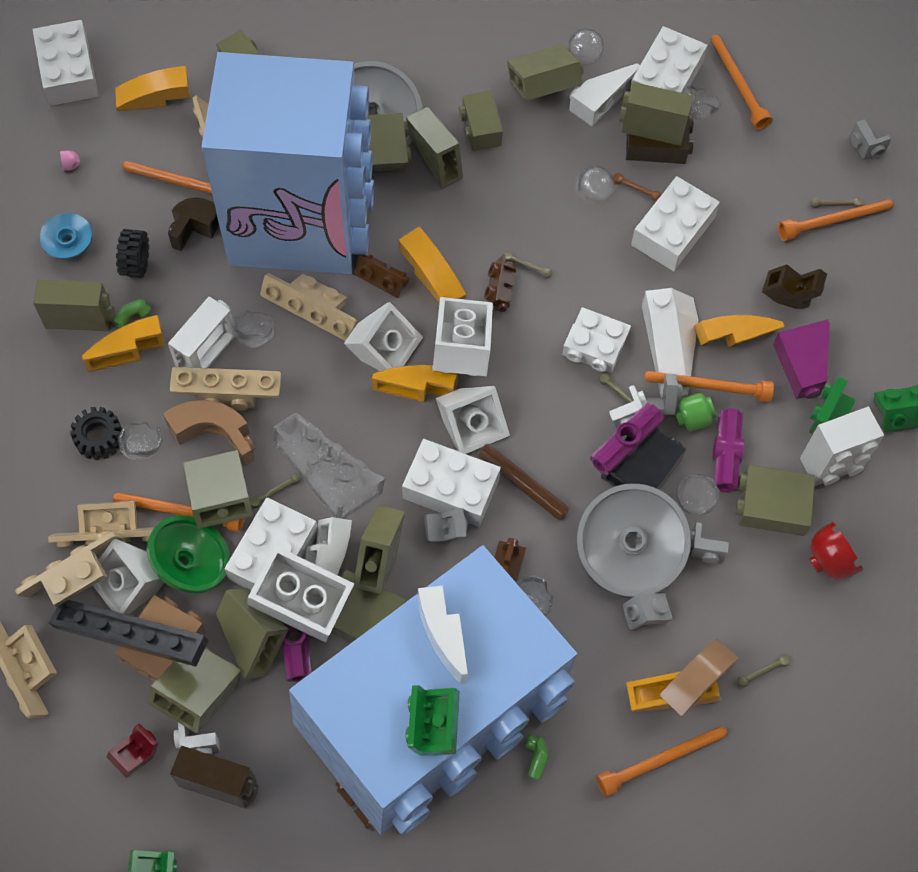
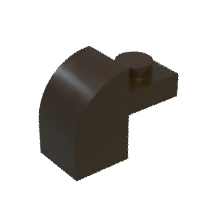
(189, 216)
(792, 289)

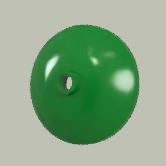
(199, 549)

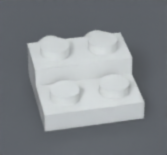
(596, 340)

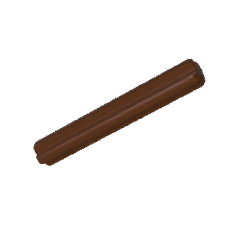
(524, 482)

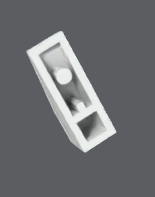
(601, 93)

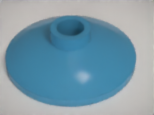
(66, 227)

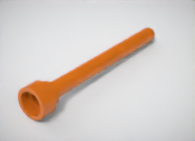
(759, 117)
(167, 177)
(790, 229)
(762, 391)
(172, 508)
(611, 781)

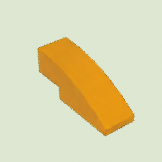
(153, 89)
(430, 265)
(735, 328)
(124, 344)
(414, 382)
(646, 692)

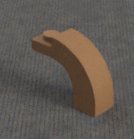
(210, 417)
(699, 676)

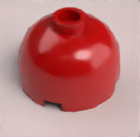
(833, 554)

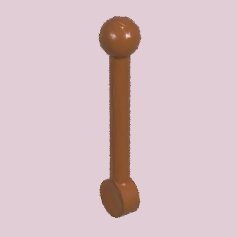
(618, 178)

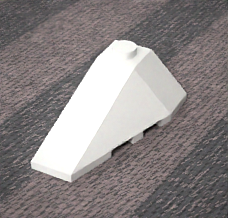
(671, 331)

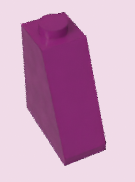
(805, 357)

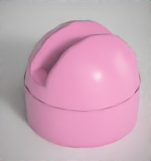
(69, 160)

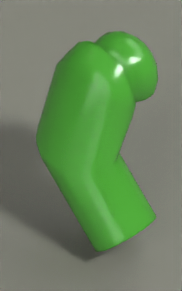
(130, 309)
(539, 757)

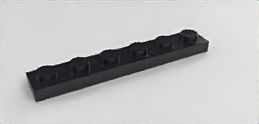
(129, 632)

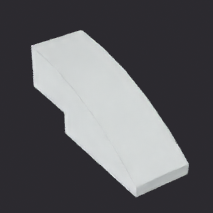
(331, 544)
(443, 631)

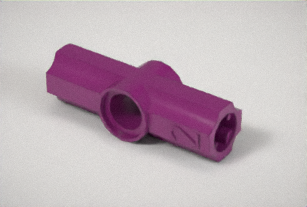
(617, 449)
(728, 449)
(296, 656)

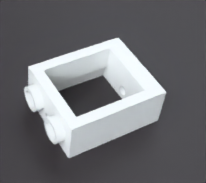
(203, 335)

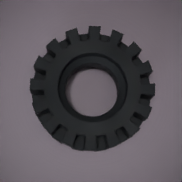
(132, 253)
(90, 420)

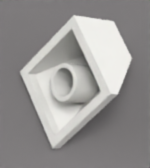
(384, 339)
(473, 417)
(128, 579)

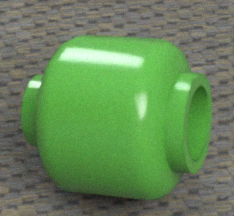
(695, 412)

